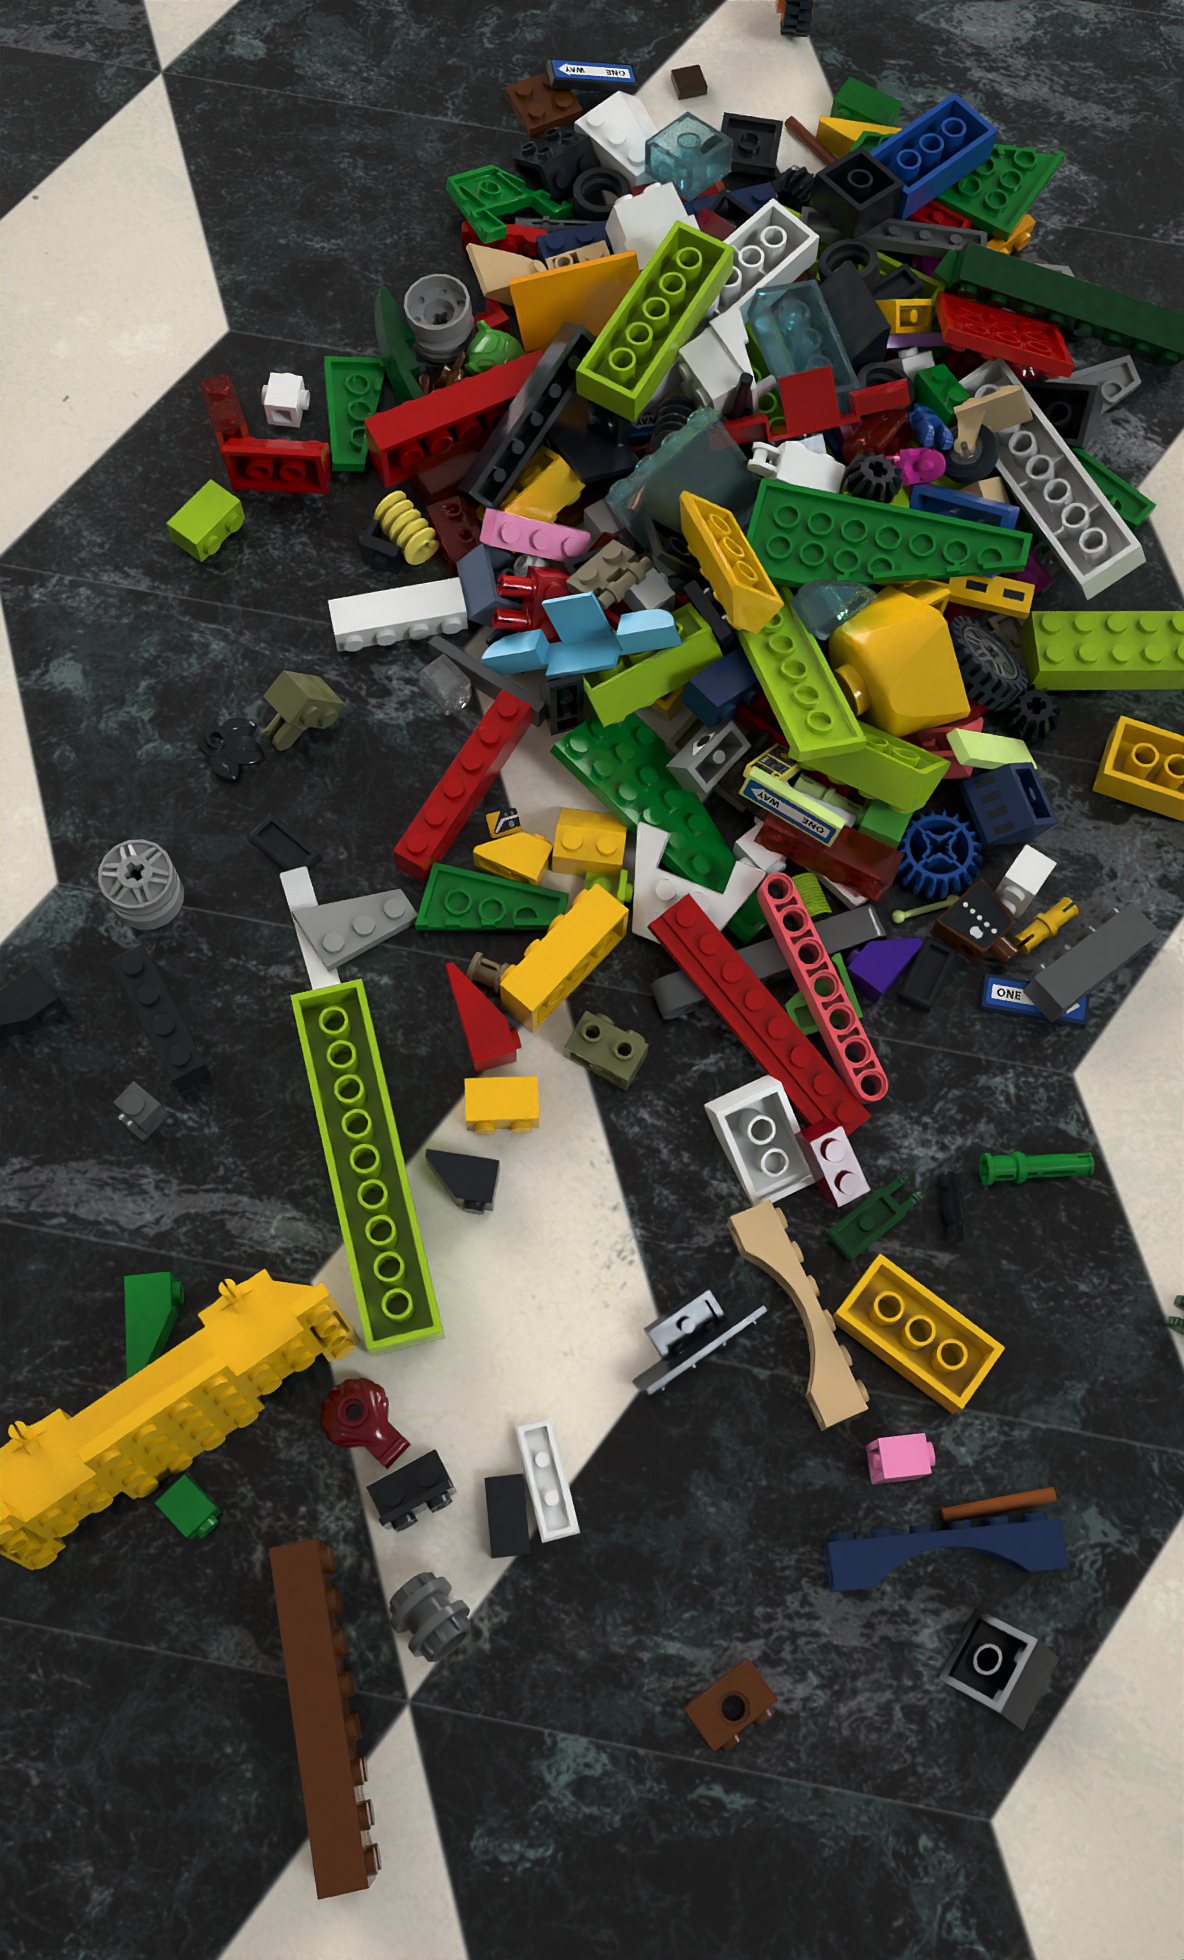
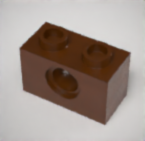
(706, 1708)

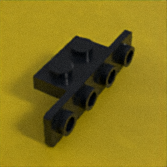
(691, 1333)

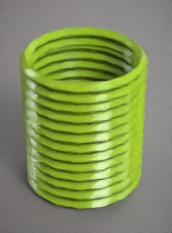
(812, 896)

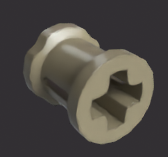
(486, 971)

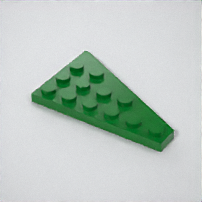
(995, 192)

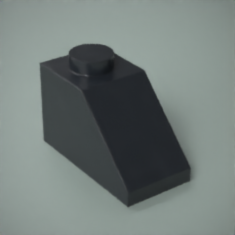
(466, 1178)

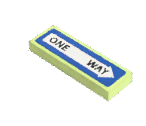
(792, 806)

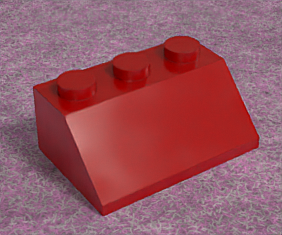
(278, 465)

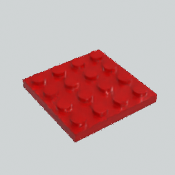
(1003, 335)

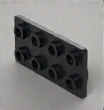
(593, 440)

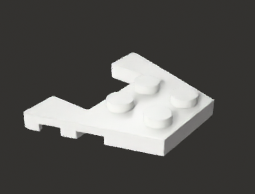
(659, 890)

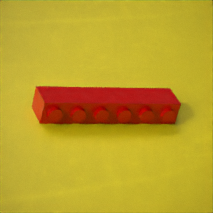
(463, 786)

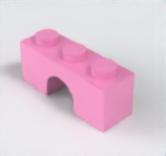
(533, 536)

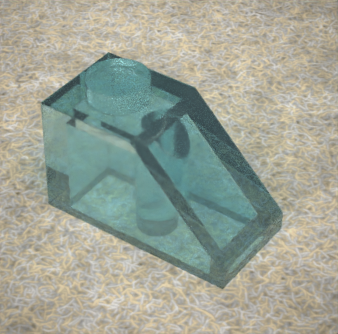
(829, 604)

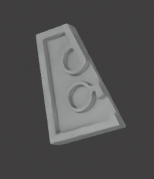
(1114, 379)
(354, 925)

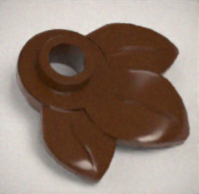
(452, 374)

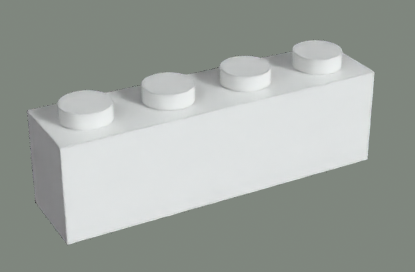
(398, 614)

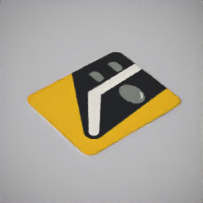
(503, 823)

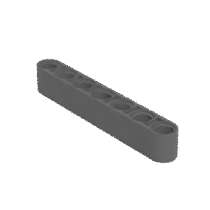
(839, 934)

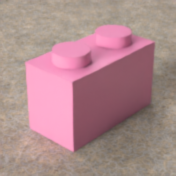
(900, 1458)

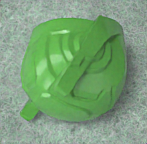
(490, 349)

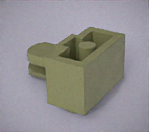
(300, 704)

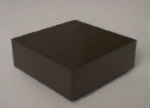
(689, 82)

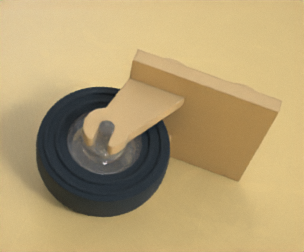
(974, 444)

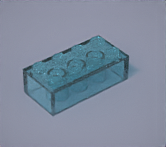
(800, 335)

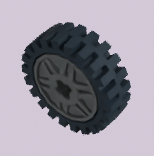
(986, 664)

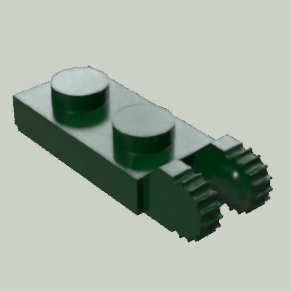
(871, 1219)

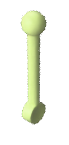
(899, 916)

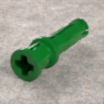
(1020, 1166)

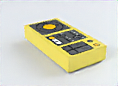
(775, 763)

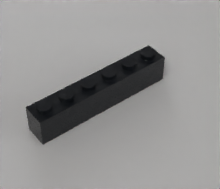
(527, 418)

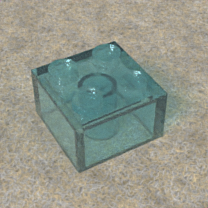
(688, 155)

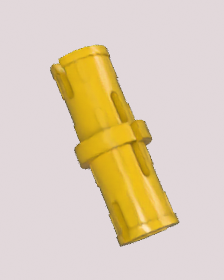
(1045, 925)

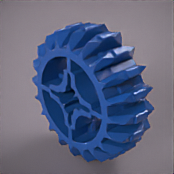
(951, 875)

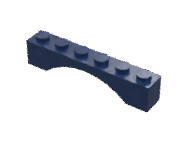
(1025, 1546)

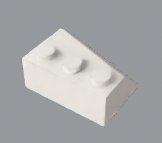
(619, 135)

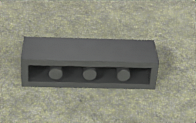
(1091, 961)

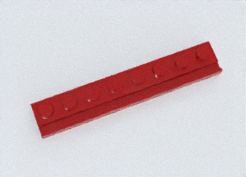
(755, 1016)

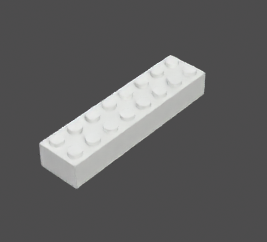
(768, 252)
(1058, 492)

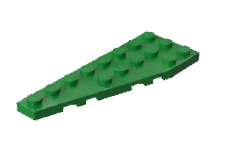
(845, 538)
(630, 777)

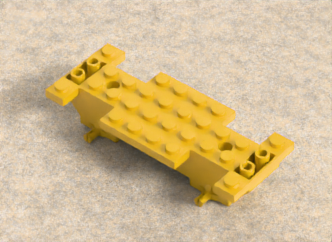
(163, 1413)

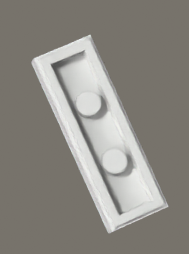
(547, 1480)

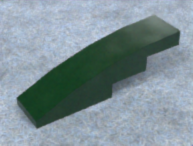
(395, 346)

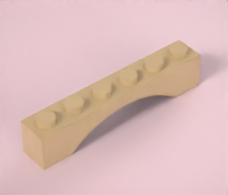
(831, 1386)

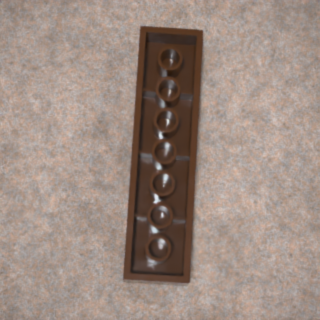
(323, 1718)

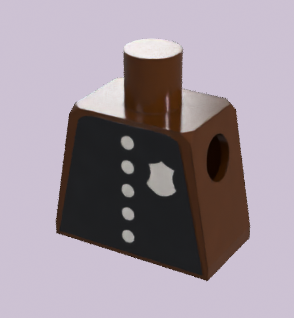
(977, 925)

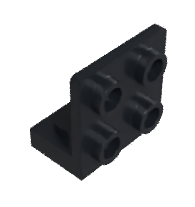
(411, 1491)

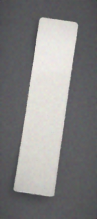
(300, 896)

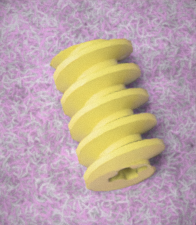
(406, 528)

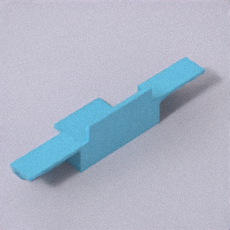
(586, 639)

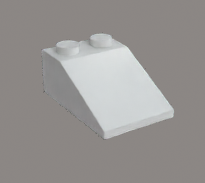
(759, 1139)

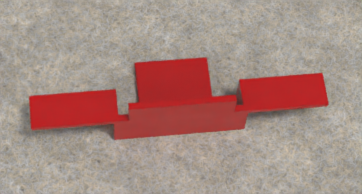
(812, 406)

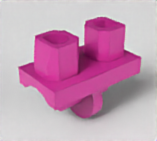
(919, 464)

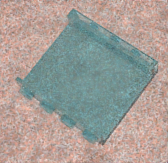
(694, 459)

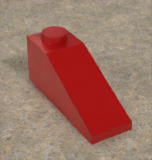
(484, 1026)

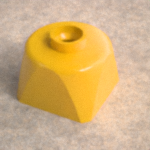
(898, 665)

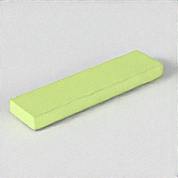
(987, 750)

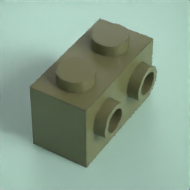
(606, 1049)

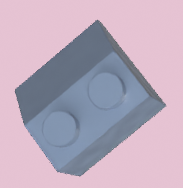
(479, 581)

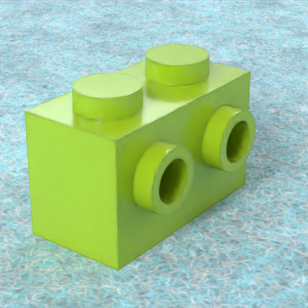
(206, 521)

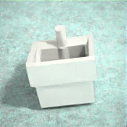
(645, 220)
(715, 362)

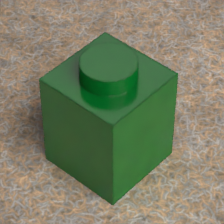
(189, 1508)

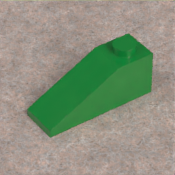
(149, 1316)

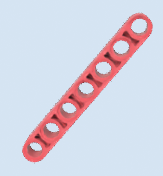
(822, 970)

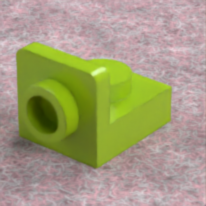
(613, 884)

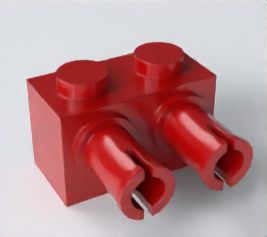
(539, 585)

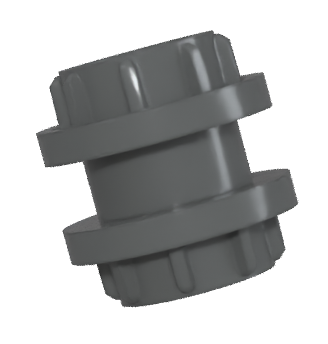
(434, 1621)

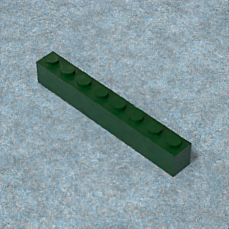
(1068, 303)

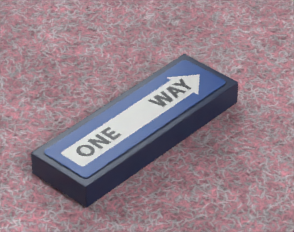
(1006, 997)

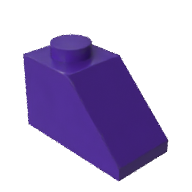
(880, 964)

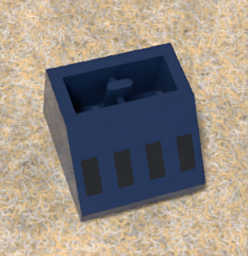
(1008, 804)

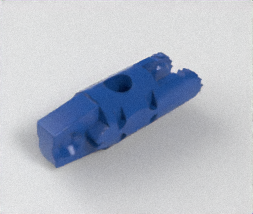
(929, 427)

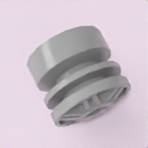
(440, 317)
(144, 902)

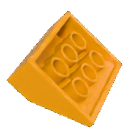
(572, 293)

